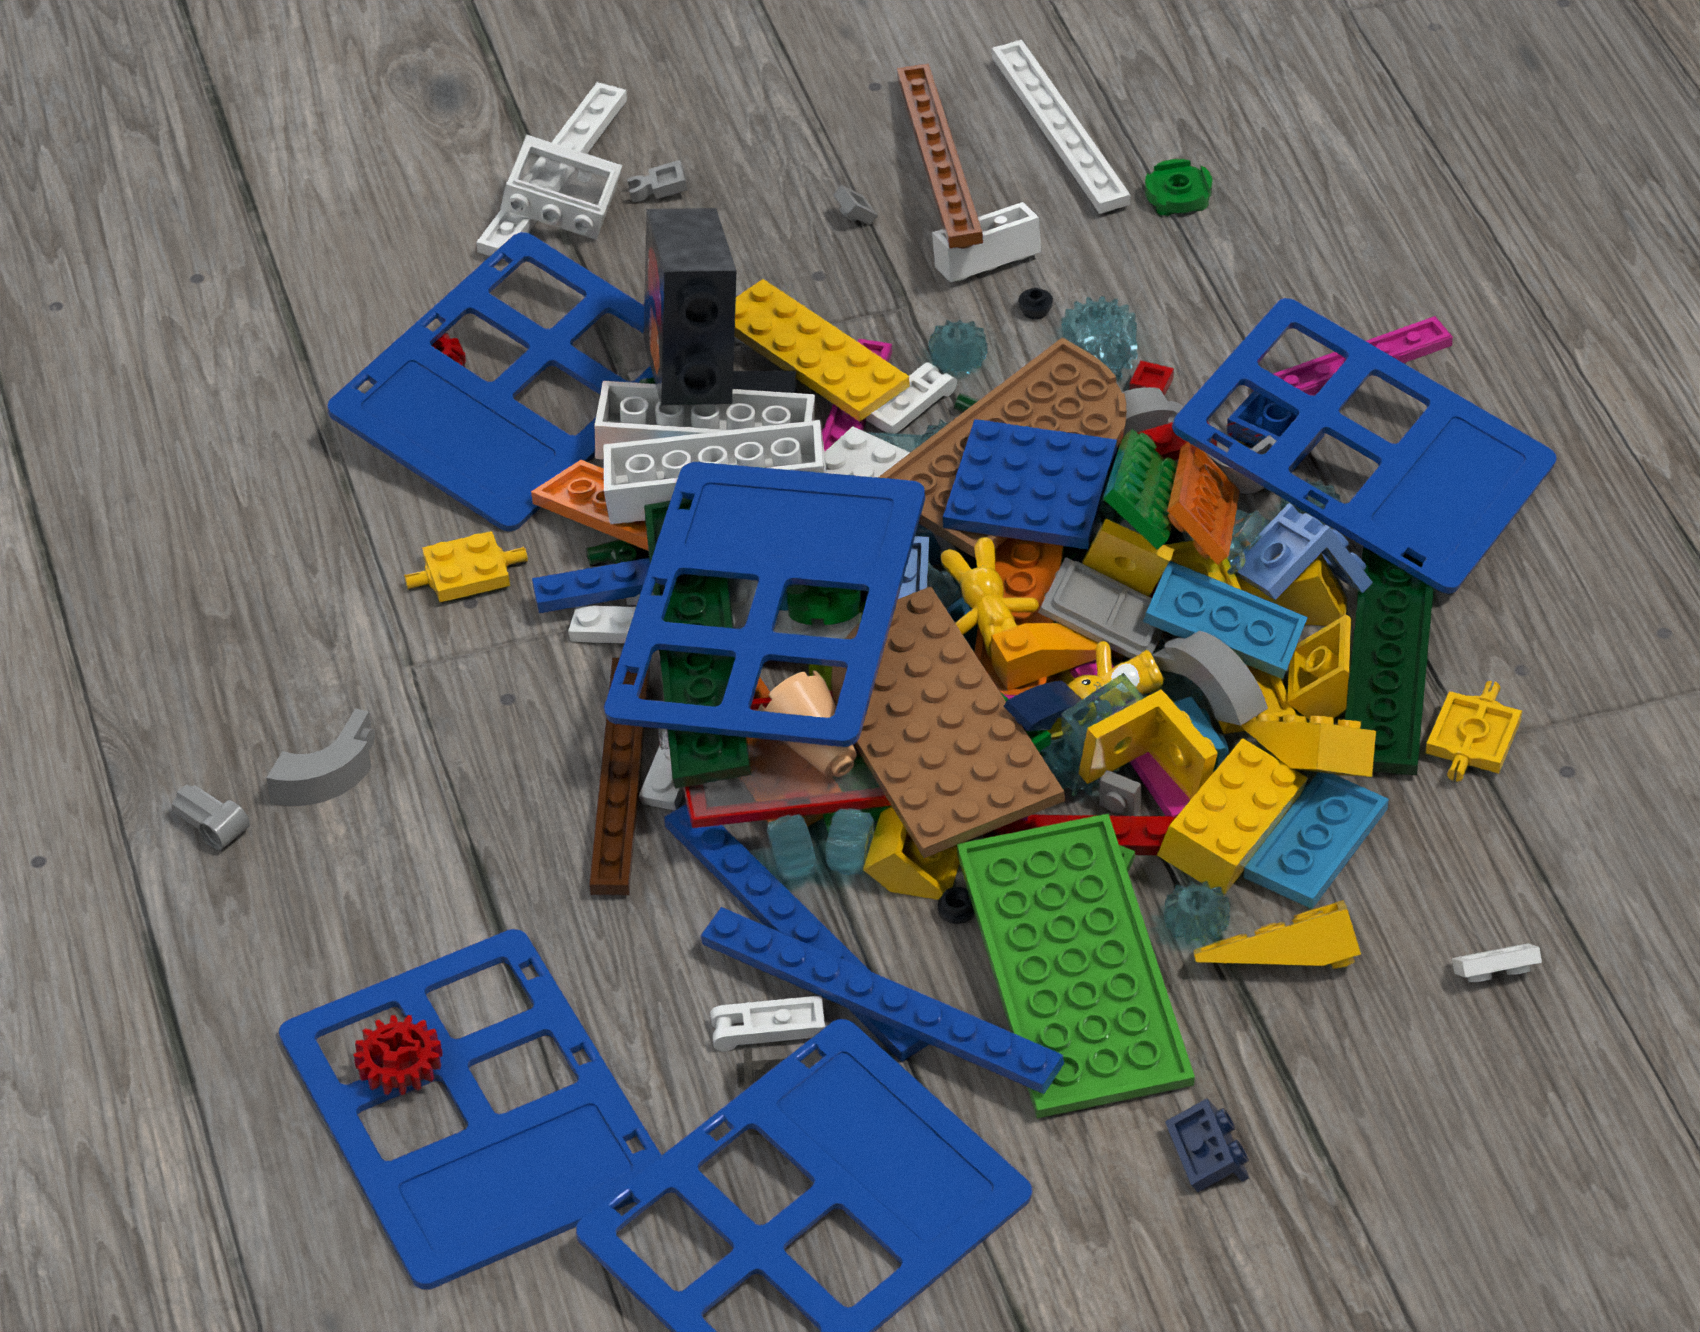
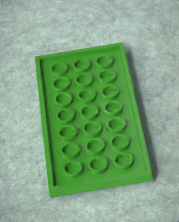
(1075, 962)

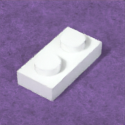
(1512, 959)

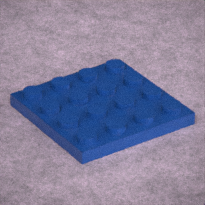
(1030, 484)

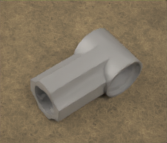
(216, 821)

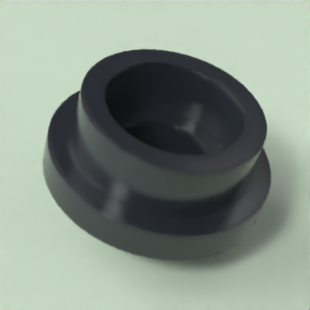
(1035, 303)
(955, 906)

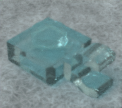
(1244, 537)

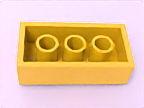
(1231, 816)

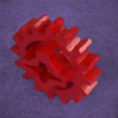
(401, 1054)

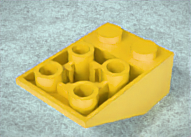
(1316, 745)

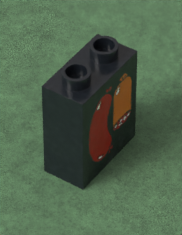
(689, 306)

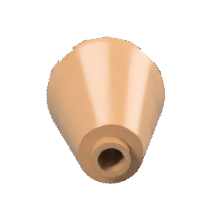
(811, 698)

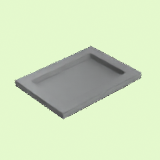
(1100, 609)

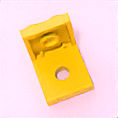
(1127, 559)
(1151, 727)

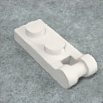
(925, 389)
(766, 1021)

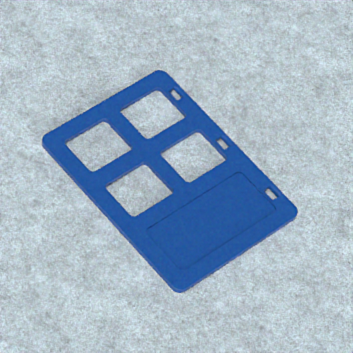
(470, 431)
(1435, 492)
(781, 533)
(869, 1147)
(506, 1174)

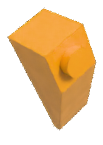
(1037, 652)

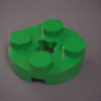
(1191, 195)
(819, 602)

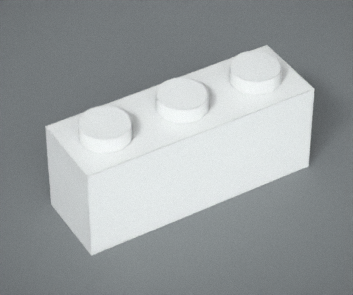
(1007, 237)

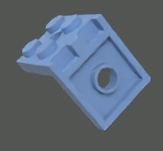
(1300, 542)

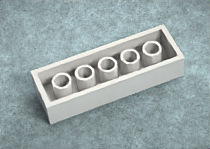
(635, 413)
(648, 469)

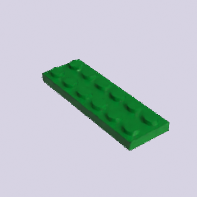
(1142, 487)

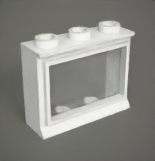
(561, 187)

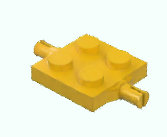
(465, 566)
(1474, 731)

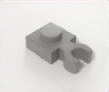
(661, 181)

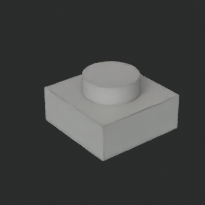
(854, 205)
(1120, 794)

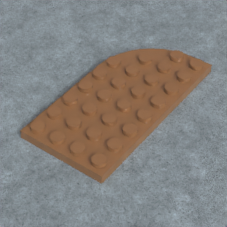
(1054, 391)
(941, 734)

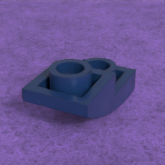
(1041, 705)

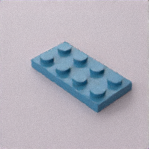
(1251, 626)
(1316, 838)

